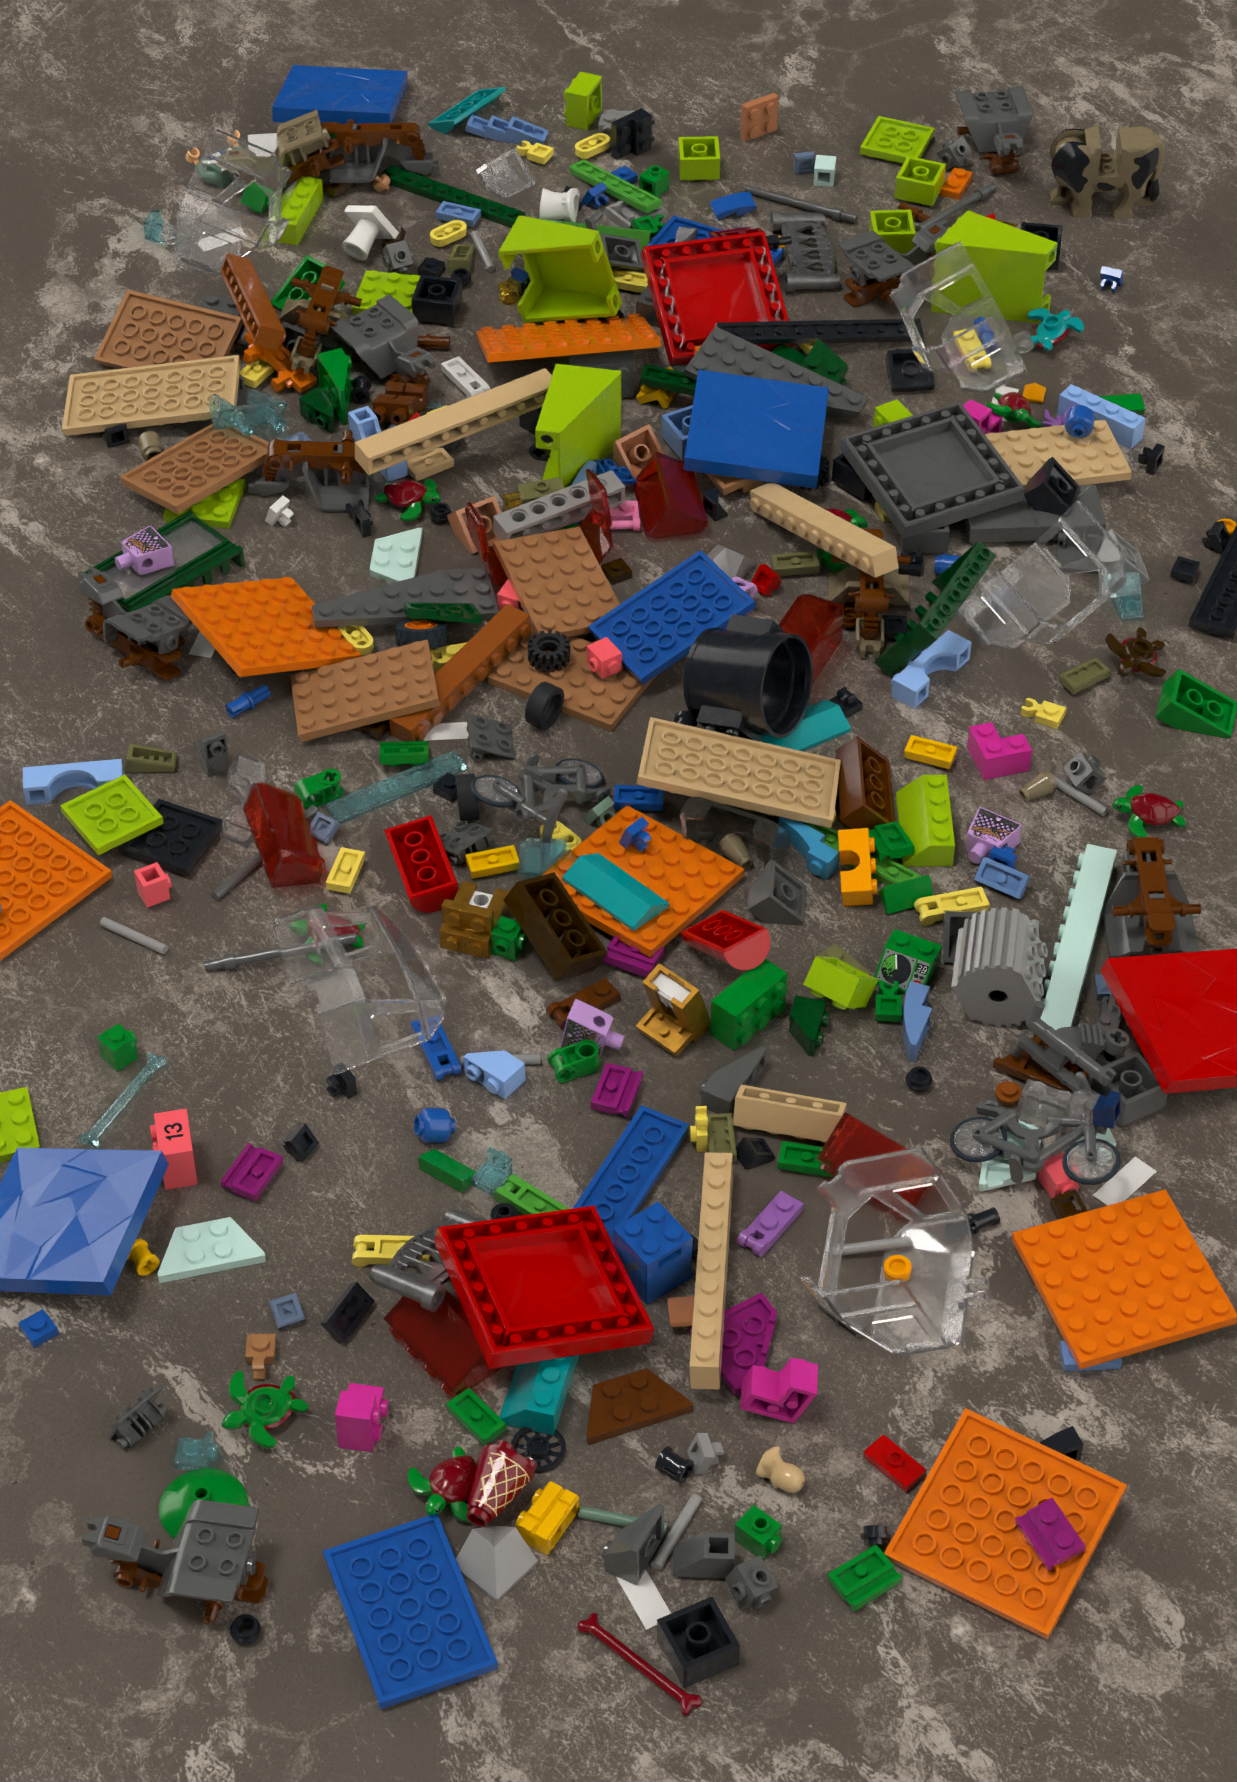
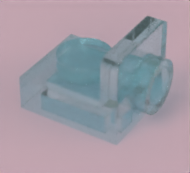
(152, 226)
(493, 1171)
(196, 1453)

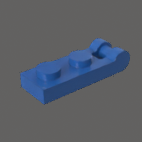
(439, 1050)

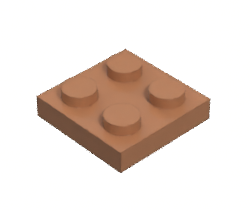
(759, 117)

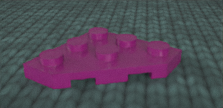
(746, 1338)

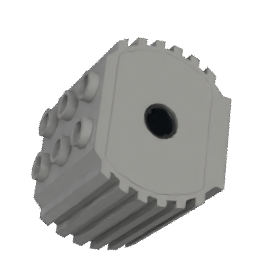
(999, 967)

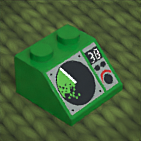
(907, 960)

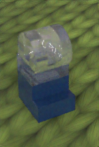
(1094, 1108)

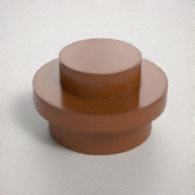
(1008, 1093)

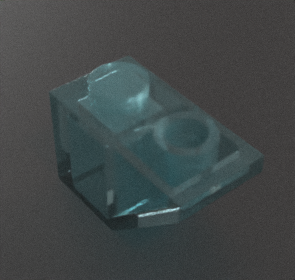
(1128, 598)
(539, 857)

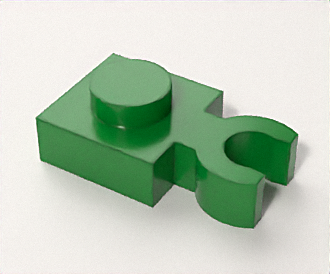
(649, 224)
(888, 1003)

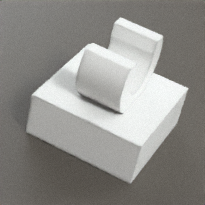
(279, 512)

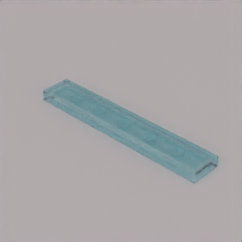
(395, 787)

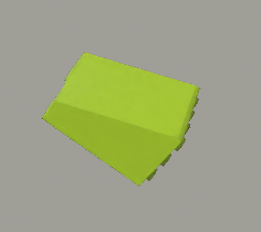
(1007, 260)
(565, 271)
(580, 417)

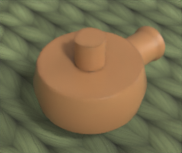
(381, 183)

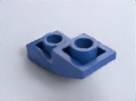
(738, 202)
(621, 472)

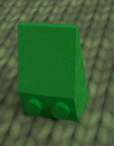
(308, 269)
(336, 379)
(1195, 706)

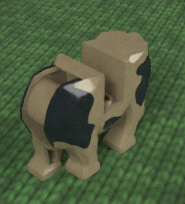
(1083, 169)

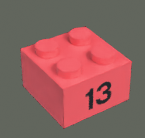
(175, 1142)

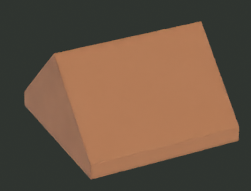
(636, 449)

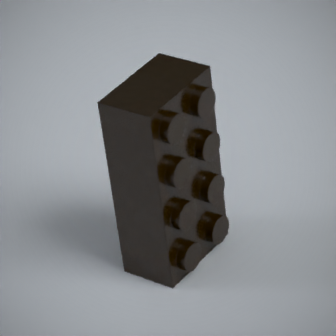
(555, 926)

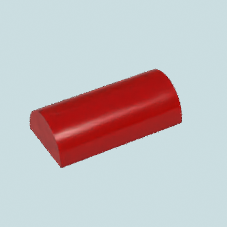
(422, 864)
(729, 940)

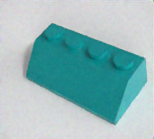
(538, 1394)

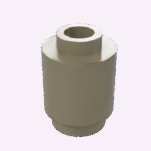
(149, 445)

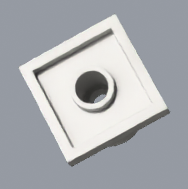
(369, 226)

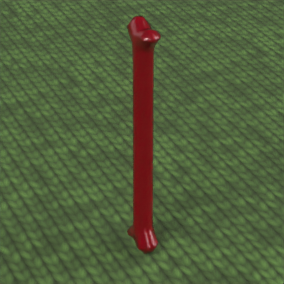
(686, 1700)

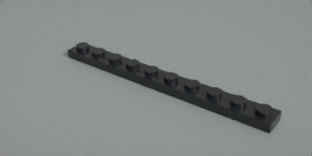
(826, 330)

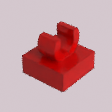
(766, 580)

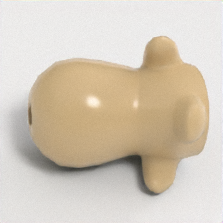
(781, 1474)

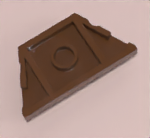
(1026, 1068)
(632, 1404)

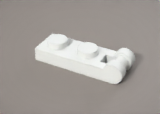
(464, 377)

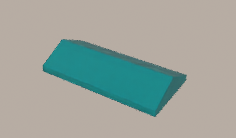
(462, 111)
(820, 724)
(614, 890)

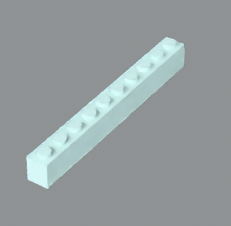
(1077, 936)

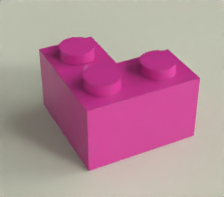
(984, 417)
(998, 755)
(782, 1393)
(360, 1416)

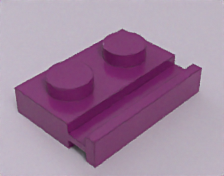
(631, 958)
(616, 1090)
(252, 1172)
(1050, 1534)

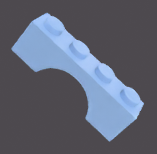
(365, 424)
(1125, 425)
(946, 653)
(47, 781)

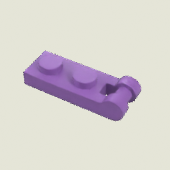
(770, 1223)

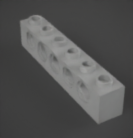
(555, 509)

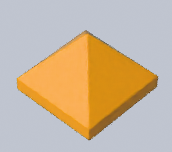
(1034, 393)

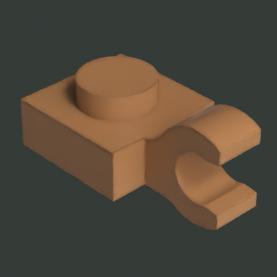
(259, 1352)

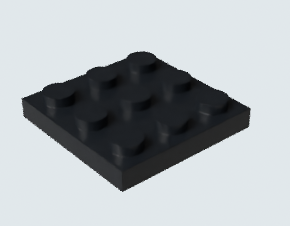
(178, 841)

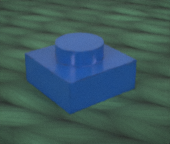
(626, 174)
(38, 1328)

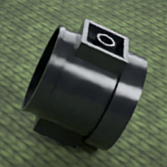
(748, 679)

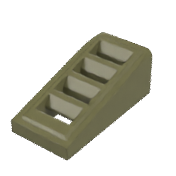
(461, 257)
(142, 759)

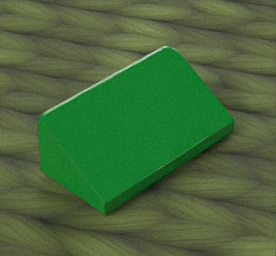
(1131, 402)
(902, 895)
(446, 1169)

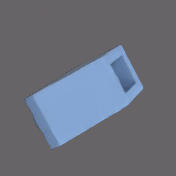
(496, 1071)

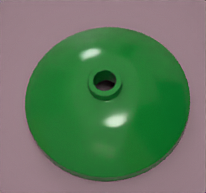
(185, 1489)

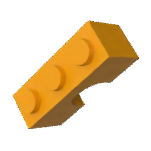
(857, 884)

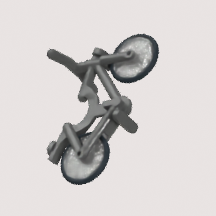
(580, 780)
(1085, 1162)

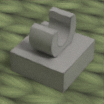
(704, 1453)

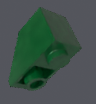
(318, 408)
(806, 1022)

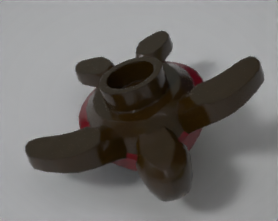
(1136, 654)

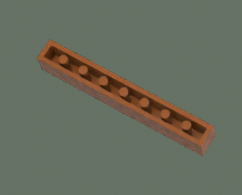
(252, 302)
(466, 670)

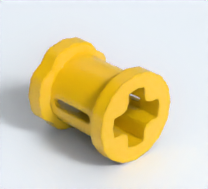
(143, 1258)

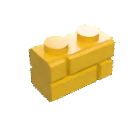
(548, 1517)

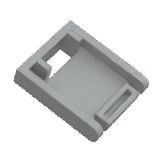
(623, 213)

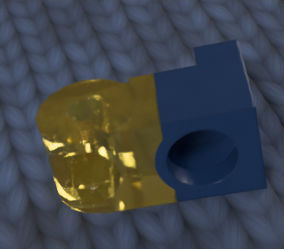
(513, 289)

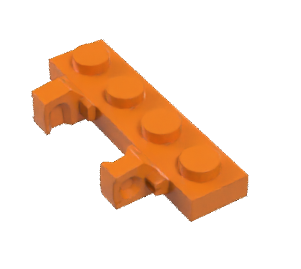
(280, 361)

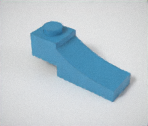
(820, 858)

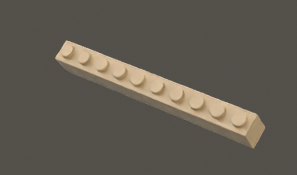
(452, 422)
(824, 529)
(711, 1272)

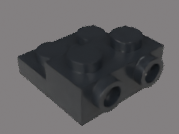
(632, 134)
(907, 372)

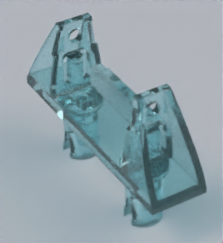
(246, 416)

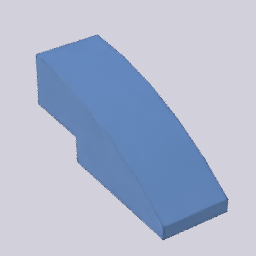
(915, 1018)

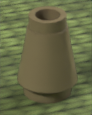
(1039, 786)
(735, 849)

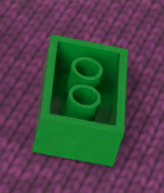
(748, 1004)

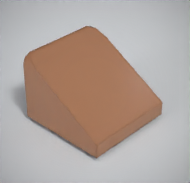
(680, 1311)

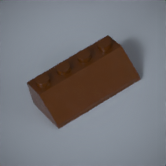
(864, 786)

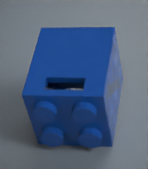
(654, 1252)

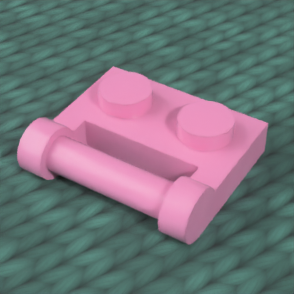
(625, 516)

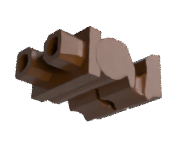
(400, 402)

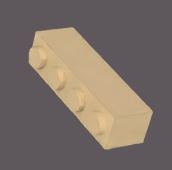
(786, 1113)

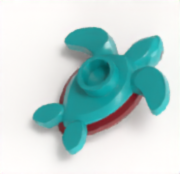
(1053, 327)

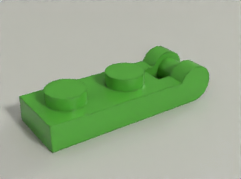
(527, 1199)

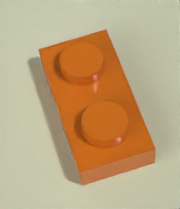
(956, 183)

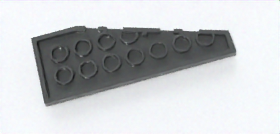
(736, 356)
(386, 603)

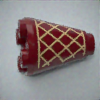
(497, 1481)

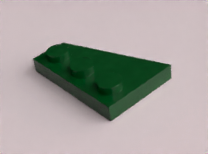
(443, 612)

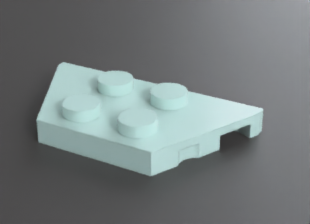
(396, 556)
(996, 1172)
(208, 1249)

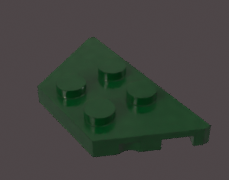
(825, 362)

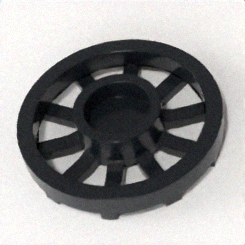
(539, 1448)

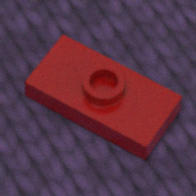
(894, 1463)

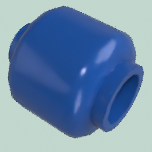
(1079, 421)
(434, 1125)

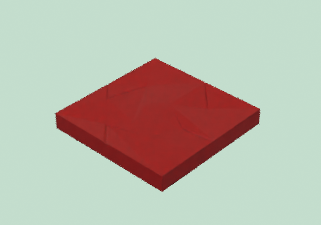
(708, 284)
(1181, 1015)
(543, 1286)

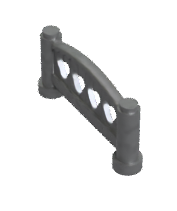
(800, 275)
(427, 1287)

